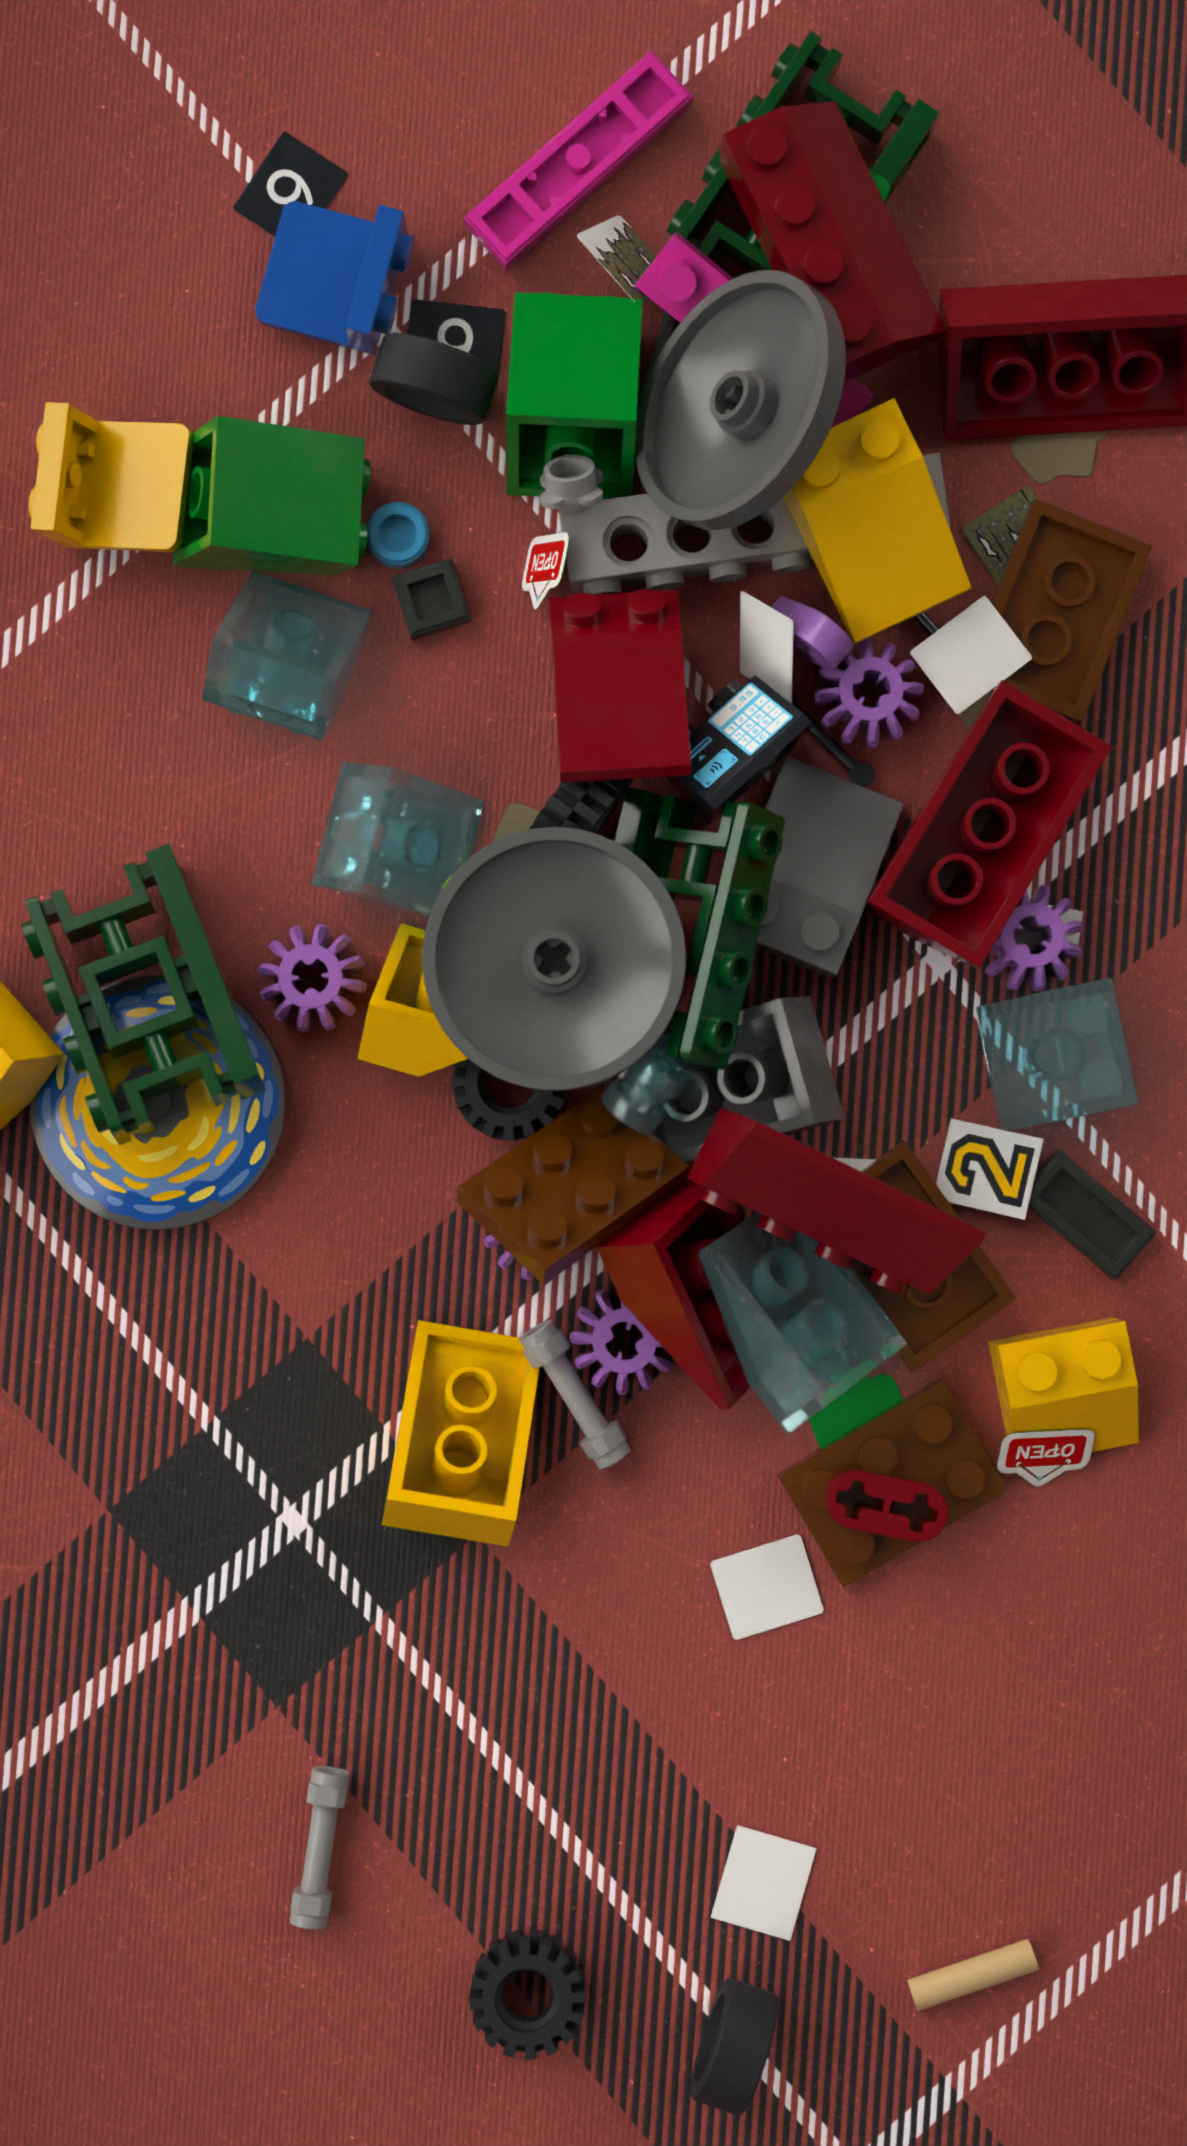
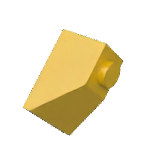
(399, 1020)

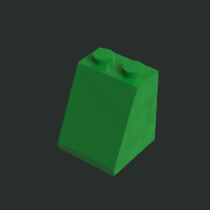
(572, 388)
(274, 499)

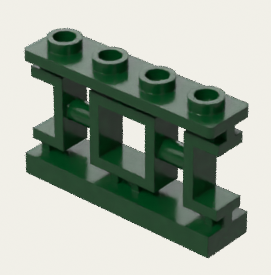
(914, 123)
(728, 912)
(188, 977)

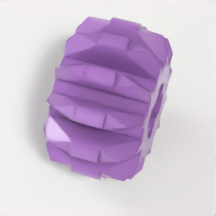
(888, 706)
(1053, 942)
(313, 956)
(603, 1333)

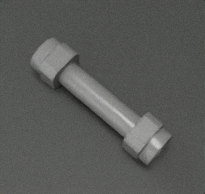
(603, 1440)
(312, 1900)

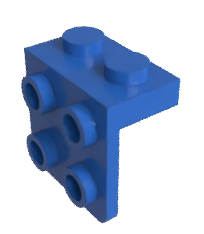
(335, 275)

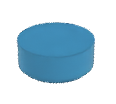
(398, 535)

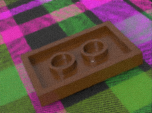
(1066, 603)
(570, 1187)
(959, 1303)
(914, 1439)

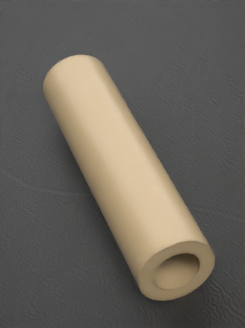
(973, 1974)

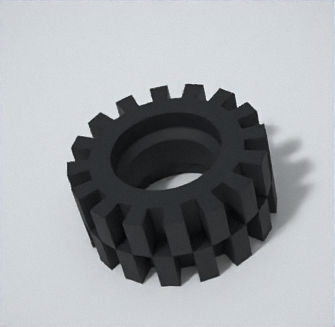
(582, 804)
(495, 1120)
(520, 2032)

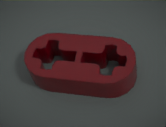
(889, 1489)

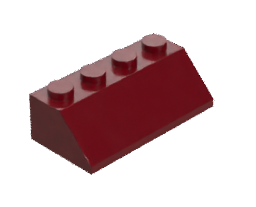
(830, 228)
(1063, 357)
(987, 826)
(831, 1203)

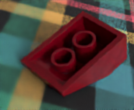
(619, 686)
(667, 1289)

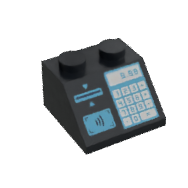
(738, 744)

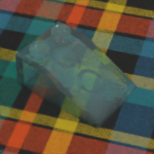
(795, 1320)

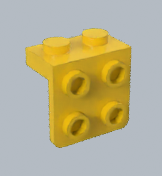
(110, 482)

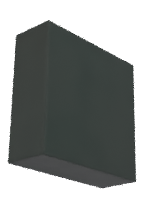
(431, 599)

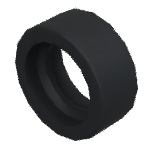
(433, 378)
(734, 2047)

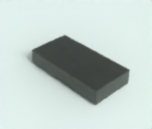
(1088, 1215)

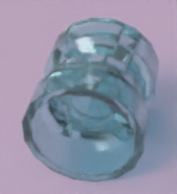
(643, 1091)

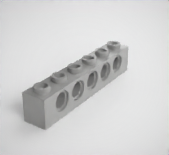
(664, 565)

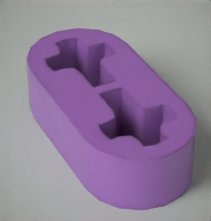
(815, 635)

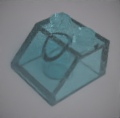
(285, 655)
(394, 837)
(1056, 1055)

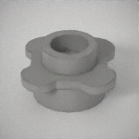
(570, 483)

